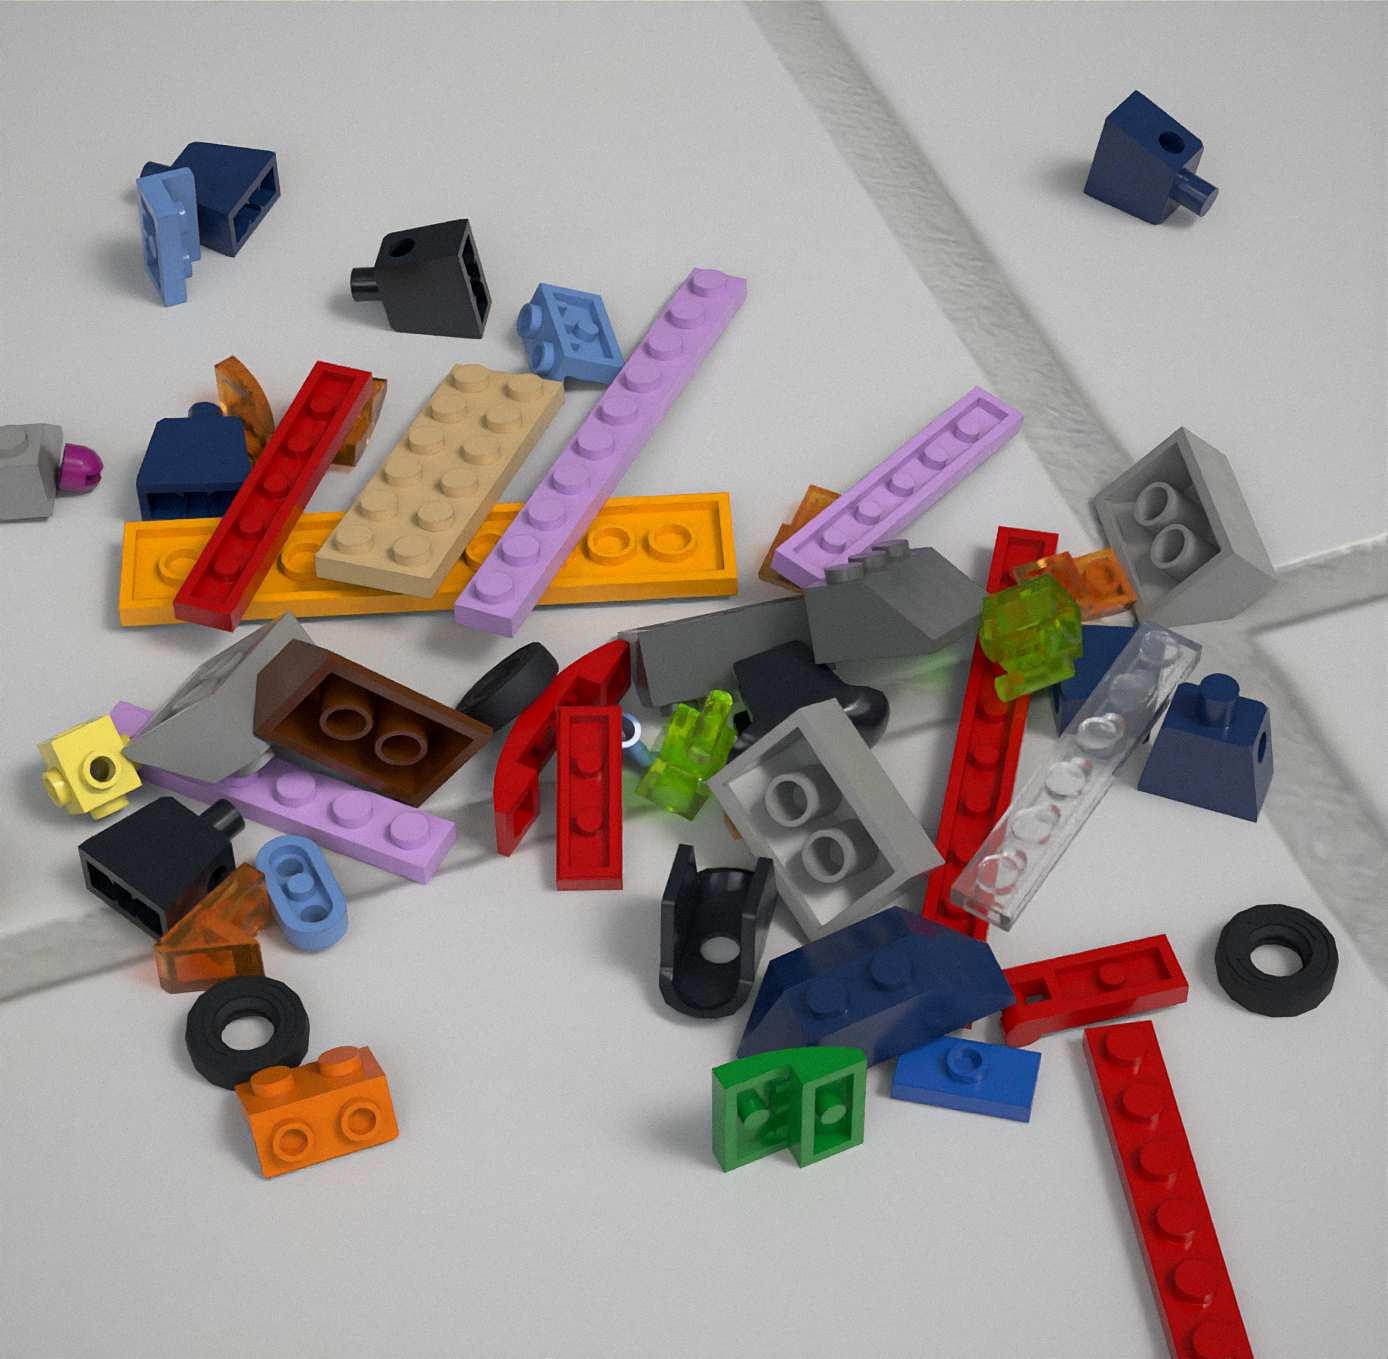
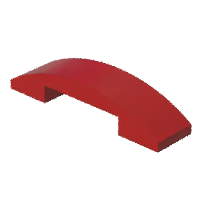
(592, 680)

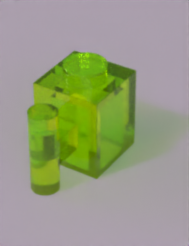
(1032, 635)
(687, 755)

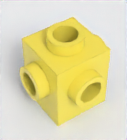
(69, 762)

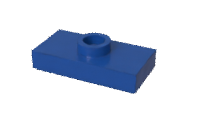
(969, 1077)

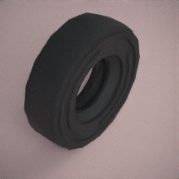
(510, 686)
(1269, 993)
(241, 998)

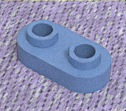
(304, 897)

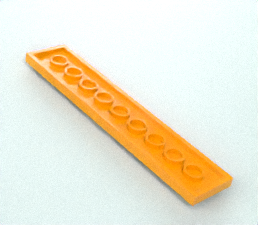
(628, 553)

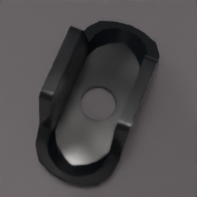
(787, 679)
(709, 906)

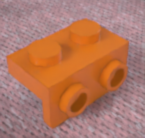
(317, 1109)

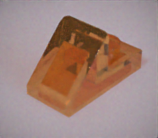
(216, 936)

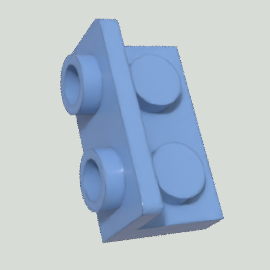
(169, 231)
(569, 336)

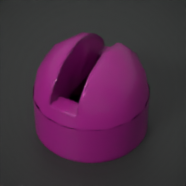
(80, 468)

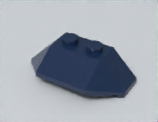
(876, 988)

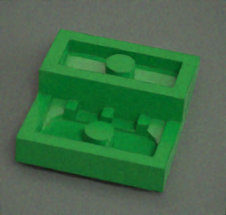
(791, 1101)

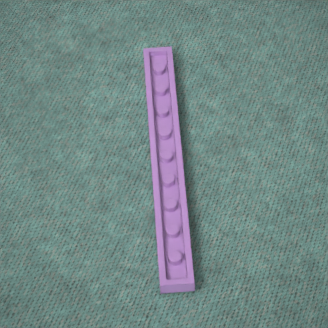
(599, 455)

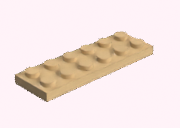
(440, 481)

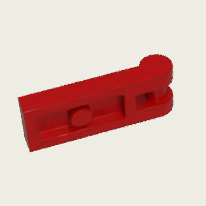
(1092, 988)

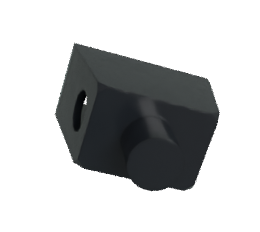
(428, 281)
(161, 861)

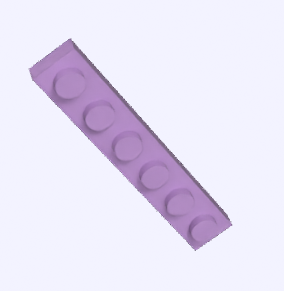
(900, 487)
(317, 808)

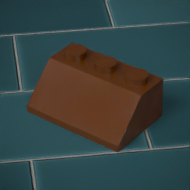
(363, 723)

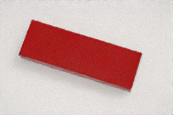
(589, 798)

